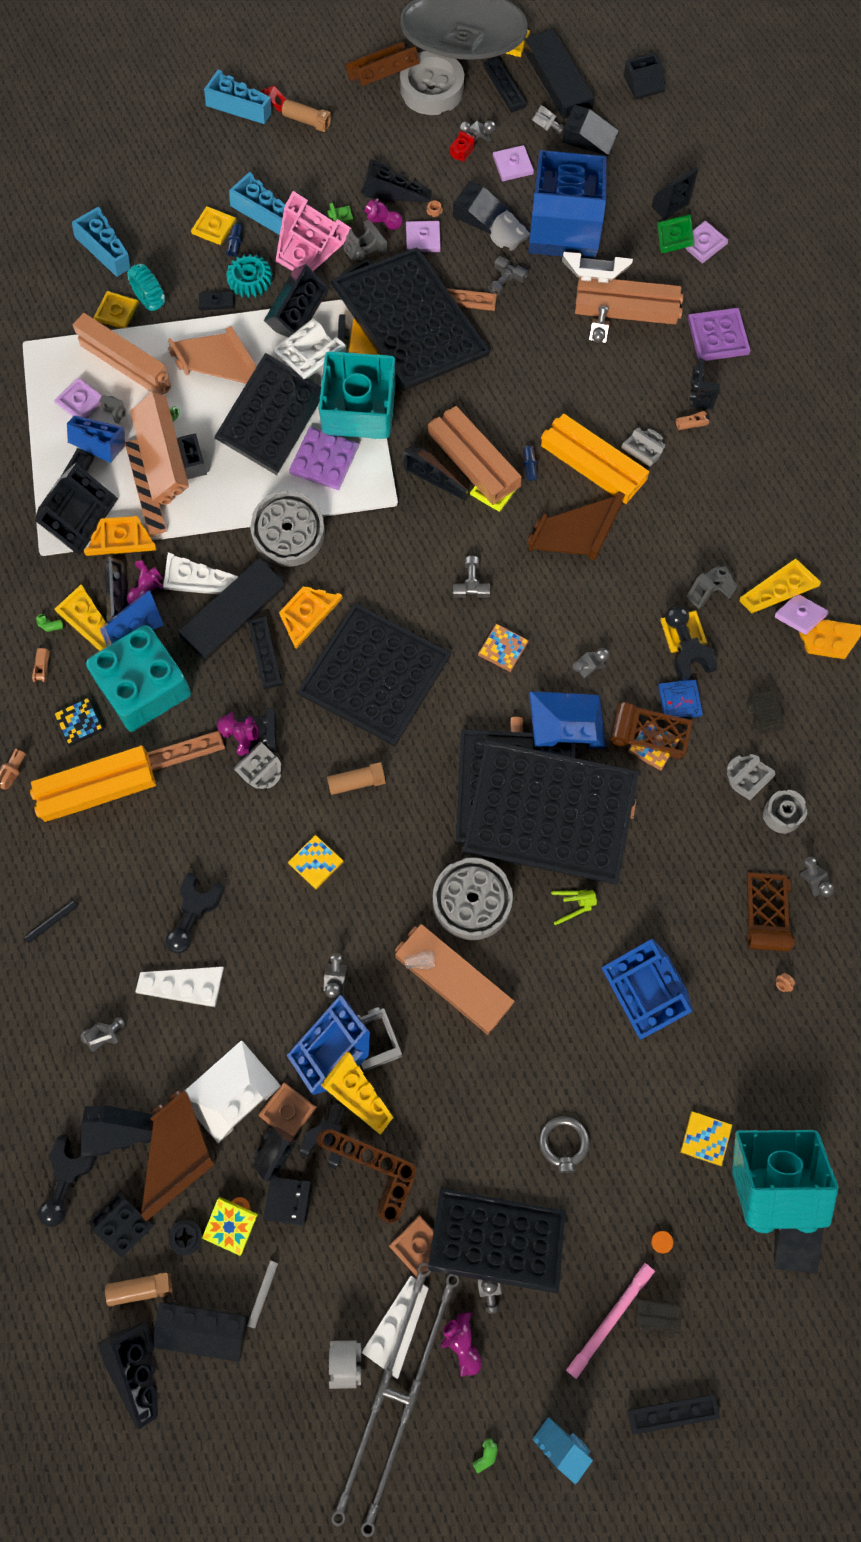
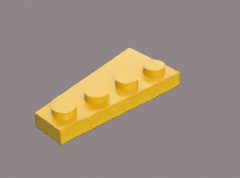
(782, 585)
(83, 616)
(357, 1094)

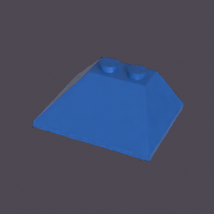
(567, 719)
(648, 988)
(327, 1042)

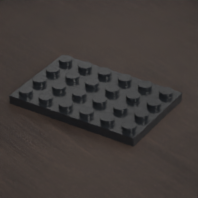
(270, 414)
(498, 1241)

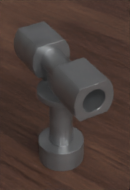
(508, 272)
(471, 585)

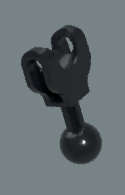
(689, 649)
(194, 907)
(332, 1123)
(67, 1171)

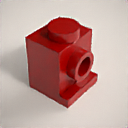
(462, 146)

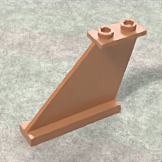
(214, 355)

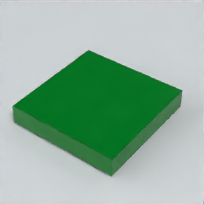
(675, 234)

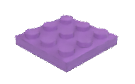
(718, 334)
(324, 458)

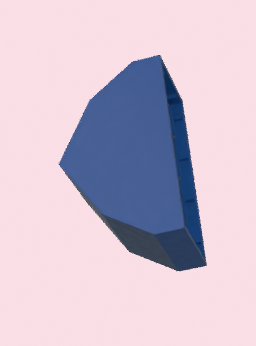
(568, 204)

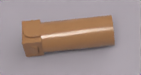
(307, 115)
(356, 779)
(138, 1289)

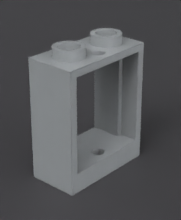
(385, 1057)

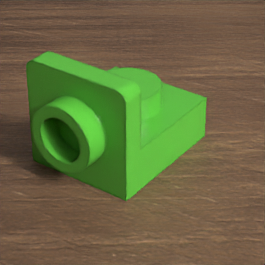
(342, 214)

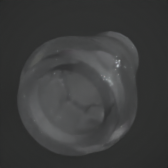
(421, 960)

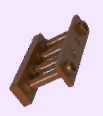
(382, 63)

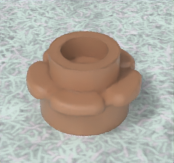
(434, 205)
(785, 982)

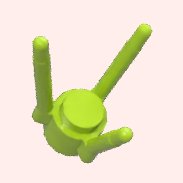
(585, 899)

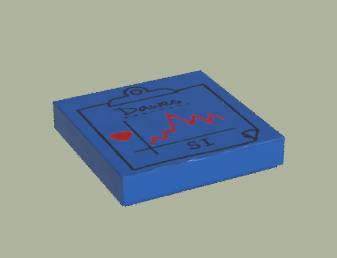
(680, 699)

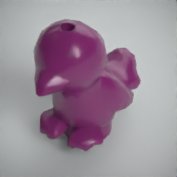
(378, 213)
(147, 581)
(242, 731)
(459, 1339)

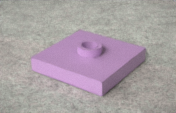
(513, 163)
(423, 235)
(706, 242)
(79, 399)
(801, 614)

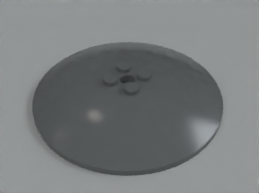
(464, 27)

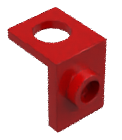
(272, 92)

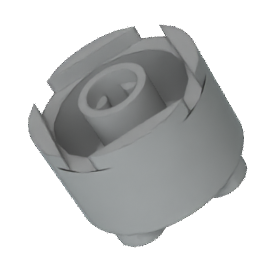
(777, 818)
(343, 1364)

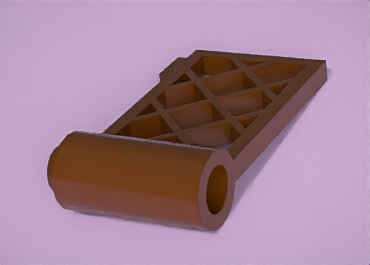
(627, 721)
(771, 936)

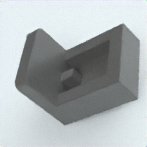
(113, 405)

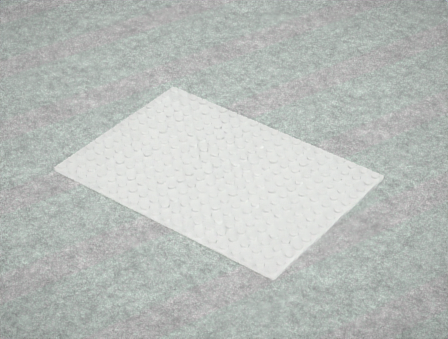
(233, 482)

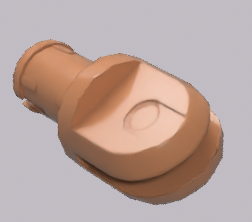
(10, 770)

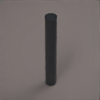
(50, 922)

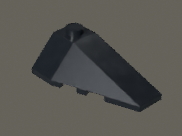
(386, 185)
(426, 466)
(112, 1128)
(130, 1366)

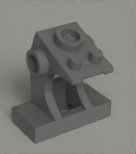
(372, 239)
(705, 585)

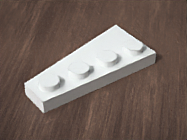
(193, 577)
(185, 985)
(384, 1338)

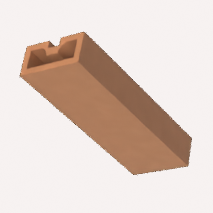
(630, 300)
(122, 355)
(159, 448)
(474, 455)
(457, 980)

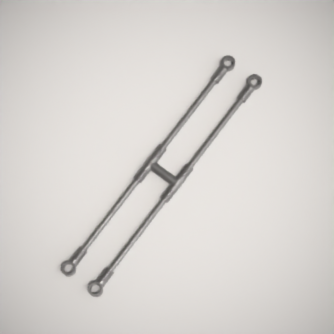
(408, 1400)

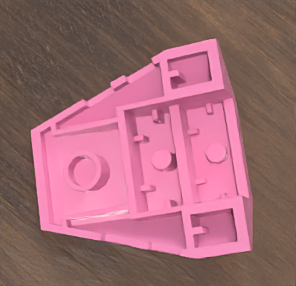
(307, 235)

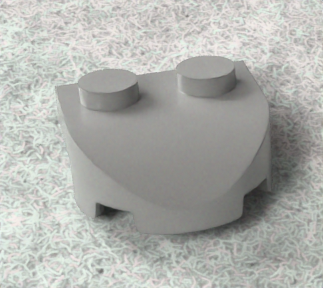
(508, 231)
(644, 446)
(259, 767)
(748, 775)

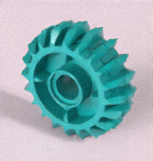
(249, 275)
(146, 287)

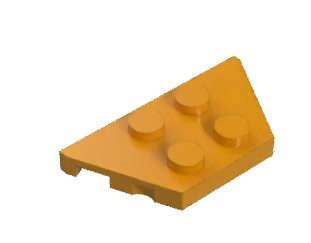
(119, 536)
(306, 612)
(831, 639)

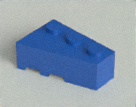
(96, 437)
(135, 615)

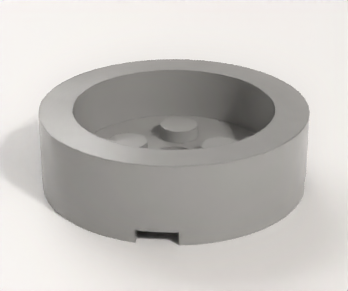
(435, 70)
(291, 546)
(467, 918)

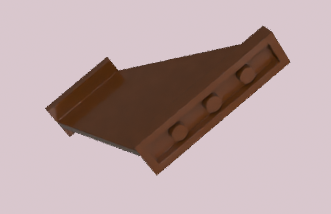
(577, 530)
(175, 1154)

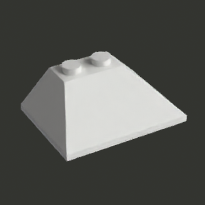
(595, 269)
(307, 348)
(230, 1091)

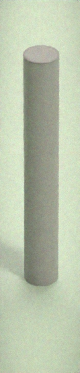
(262, 1294)

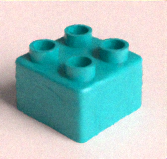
(357, 395)
(138, 677)
(784, 1180)

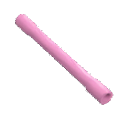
(583, 1357)

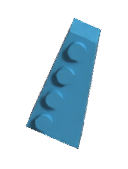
(237, 99)
(257, 203)
(100, 239)
(563, 1450)

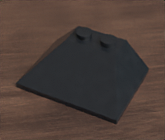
(75, 508)

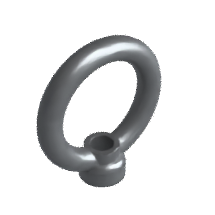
(565, 1164)

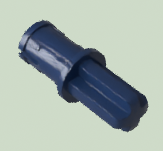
(234, 240)
(530, 463)

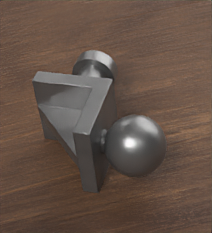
(546, 119)
(479, 130)
(599, 326)
(591, 661)
(817, 878)
(334, 976)
(102, 1033)
(489, 1290)

